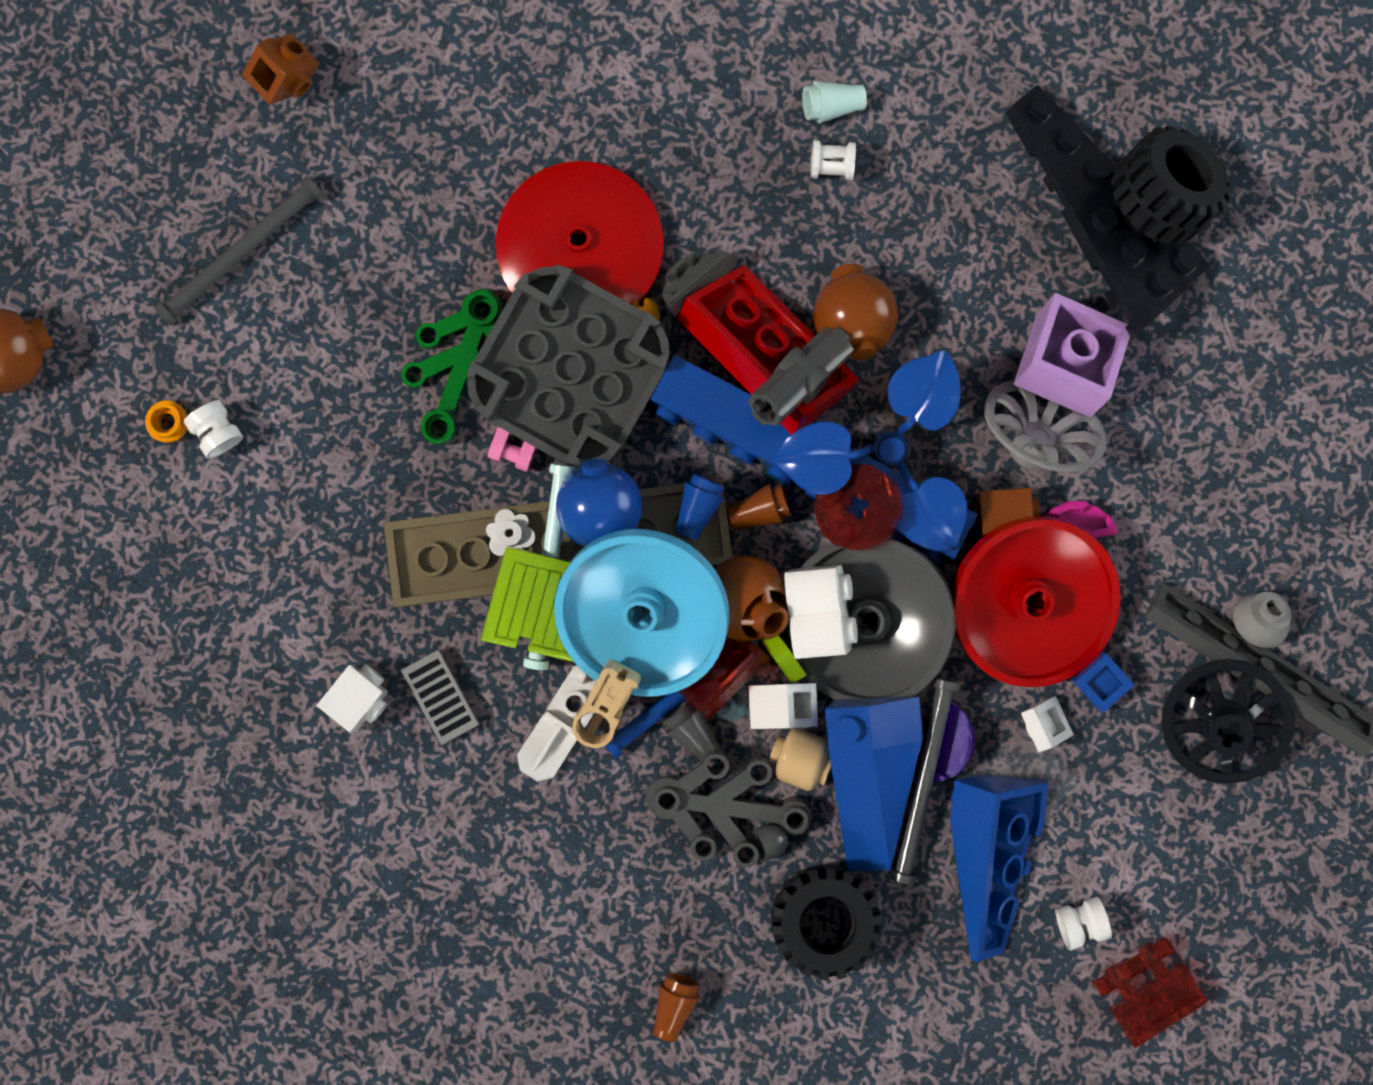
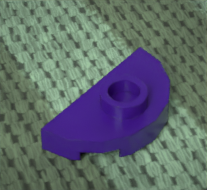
(956, 745)

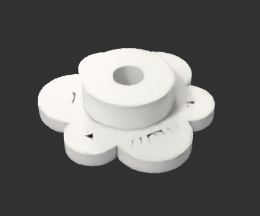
(504, 521)

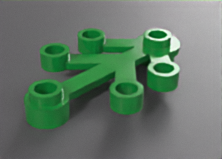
(457, 357)

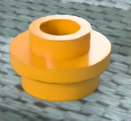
(157, 413)

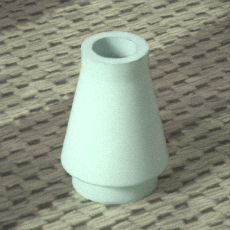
(831, 100)

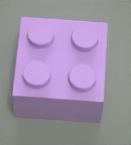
(1073, 355)

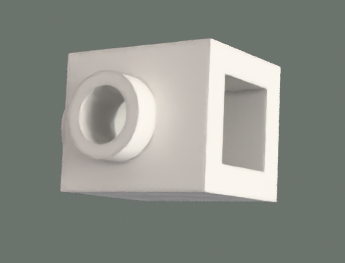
(355, 697)
(774, 706)

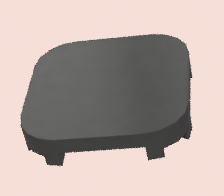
(568, 366)

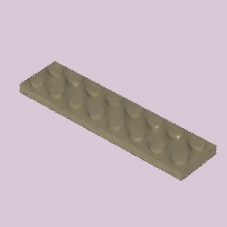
(452, 560)

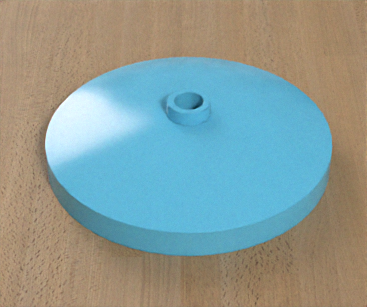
(605, 618)

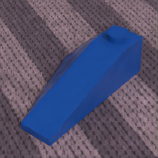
(990, 837)

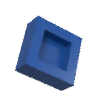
(1102, 682)

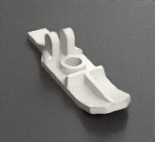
(554, 734)

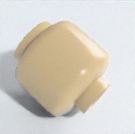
(801, 759)

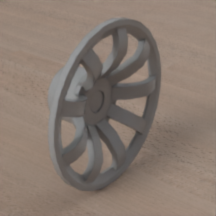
(1038, 439)

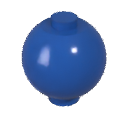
(597, 502)

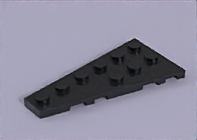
(1139, 270)

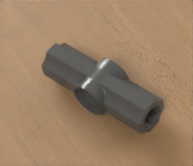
(800, 376)

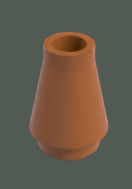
(761, 508)
(675, 1003)

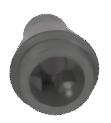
(691, 730)

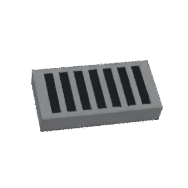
(440, 697)

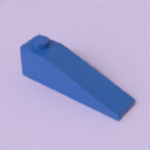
(873, 768)

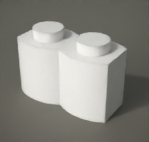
(819, 611)

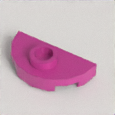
(1086, 517)

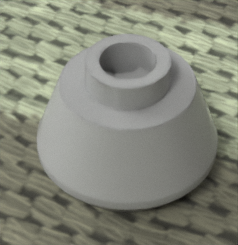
(1262, 619)

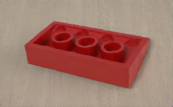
(752, 335)

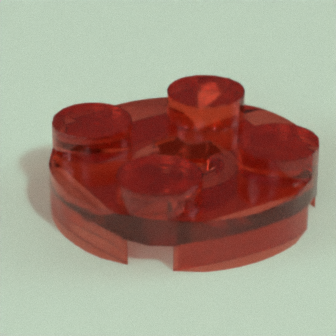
(879, 518)

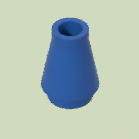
(698, 505)

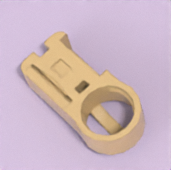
(607, 701)

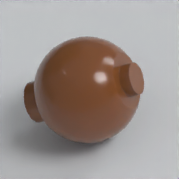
(860, 307)
(20, 350)
(754, 598)

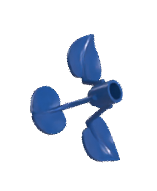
(924, 392)

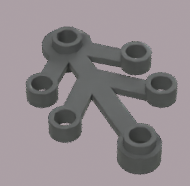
(722, 806)

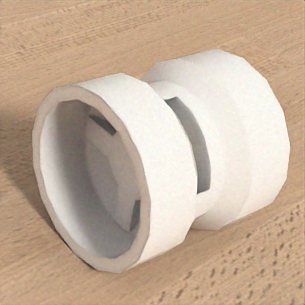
(213, 429)
(1083, 923)

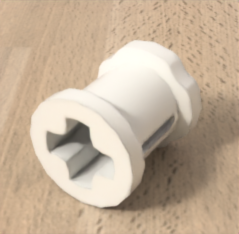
(844, 153)

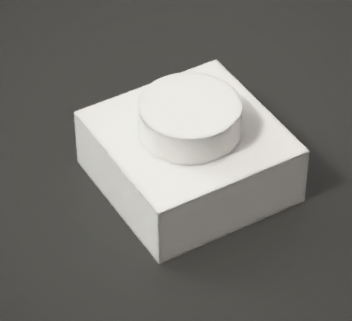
(1047, 724)

